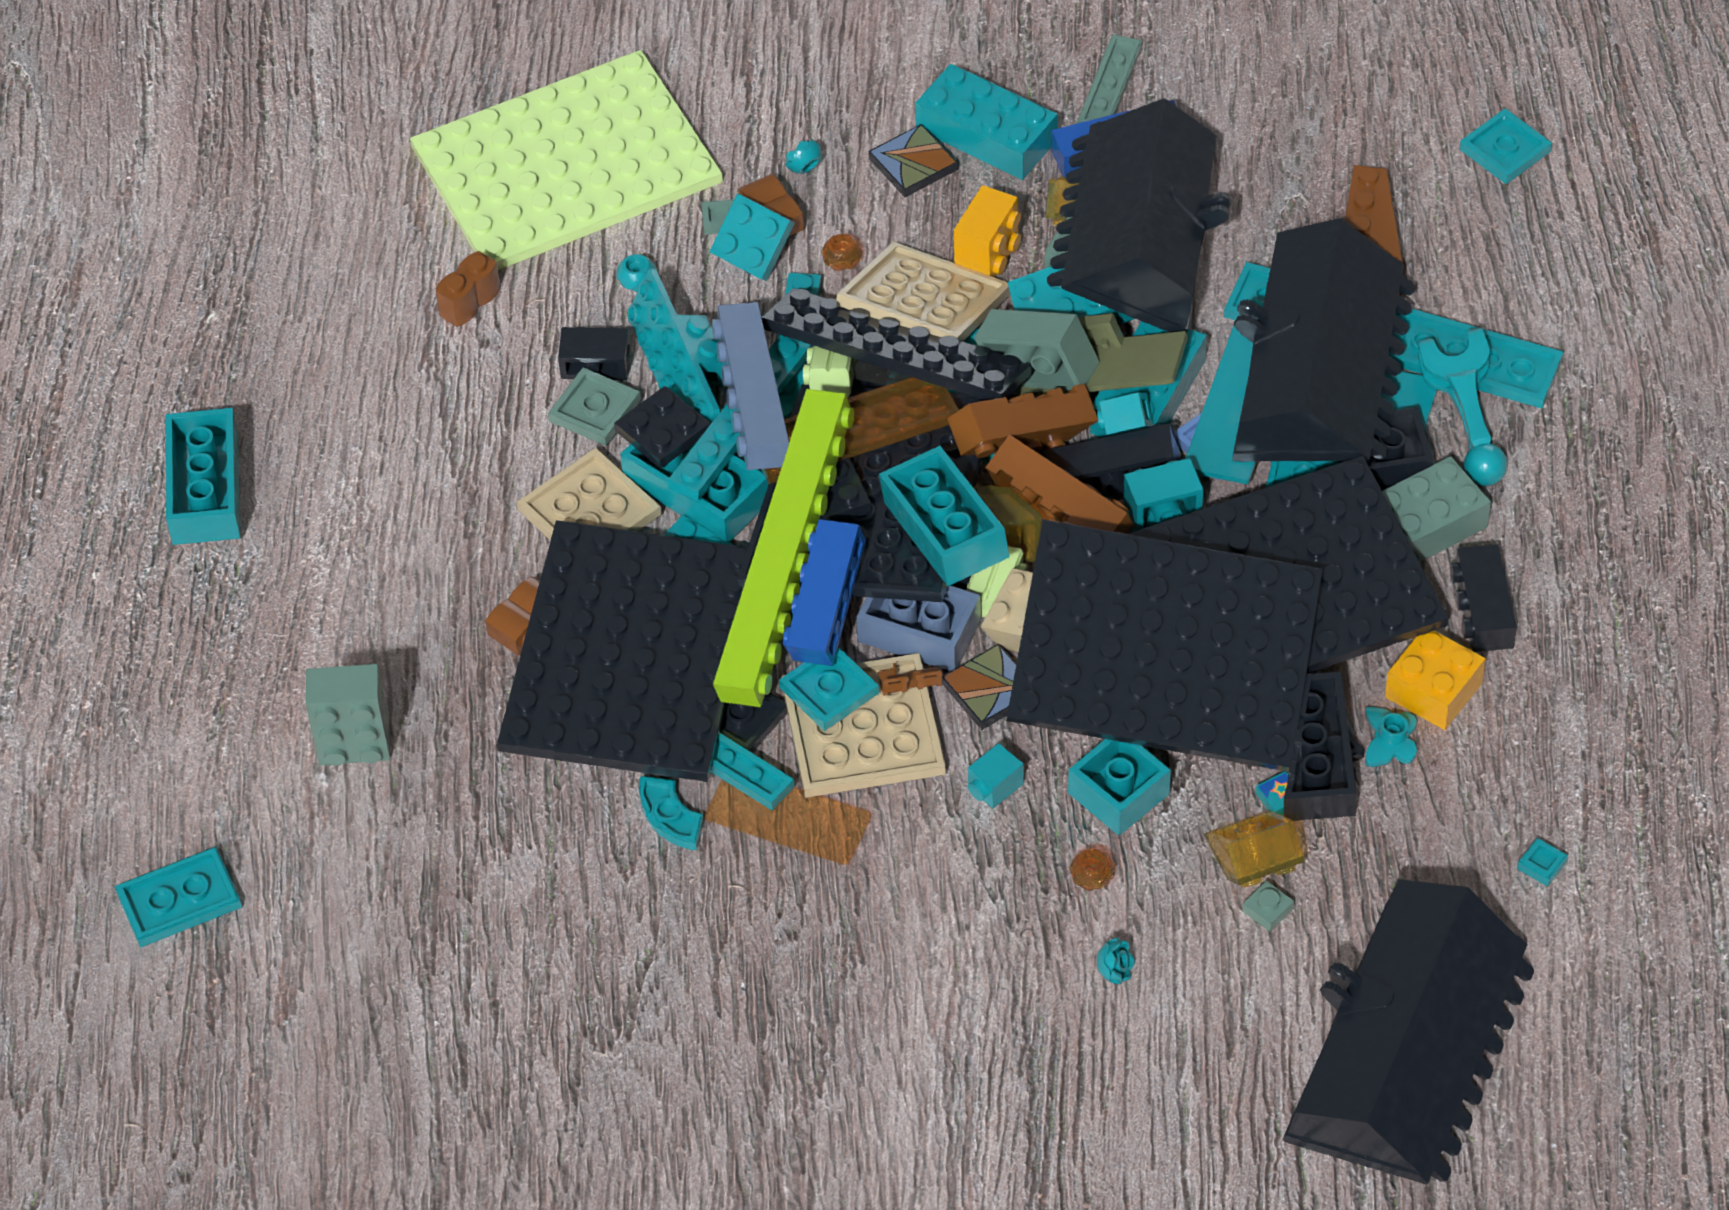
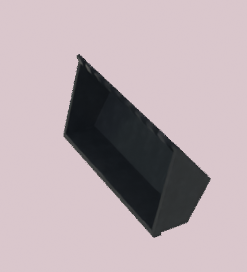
(1139, 214)
(1322, 348)
(1411, 1033)

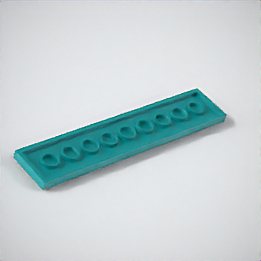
(1516, 368)

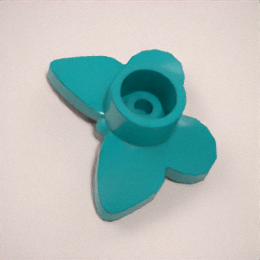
(1390, 737)

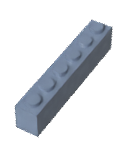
(751, 385)

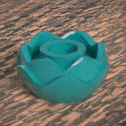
(804, 158)
(633, 271)
(1115, 961)

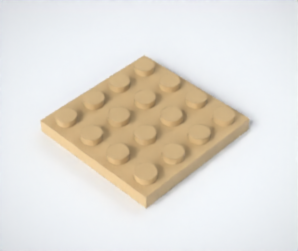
(924, 292)
(875, 745)

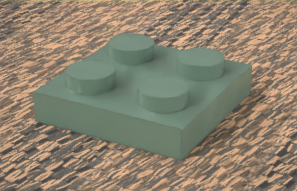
(593, 406)

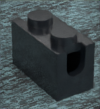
(595, 349)

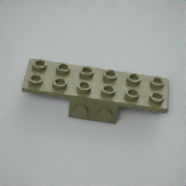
(1126, 360)

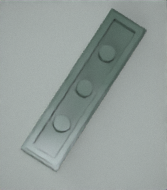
(1111, 78)

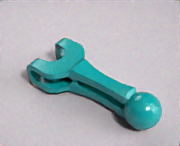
(1458, 378)

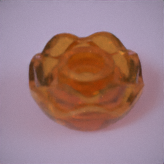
(841, 252)
(1092, 878)

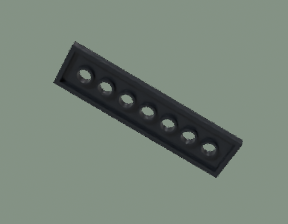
(895, 347)

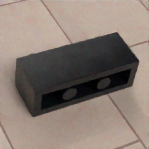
(1483, 598)

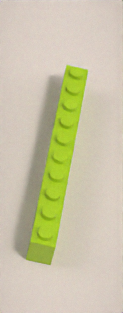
(783, 548)

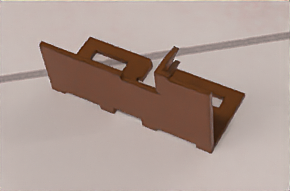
(920, 678)

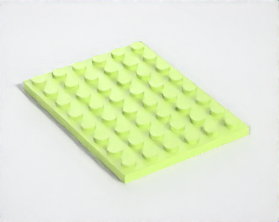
(565, 160)

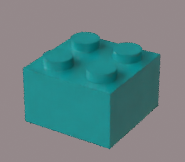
(1162, 493)
(1119, 783)

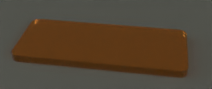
(802, 823)

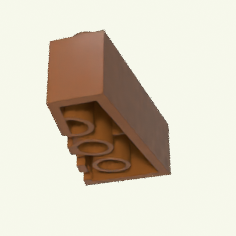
(1372, 210)
(1036, 421)
(1054, 490)

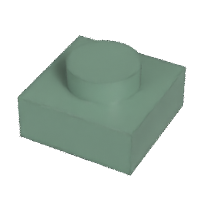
(714, 215)
(1268, 906)

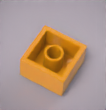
(987, 232)
(1435, 678)

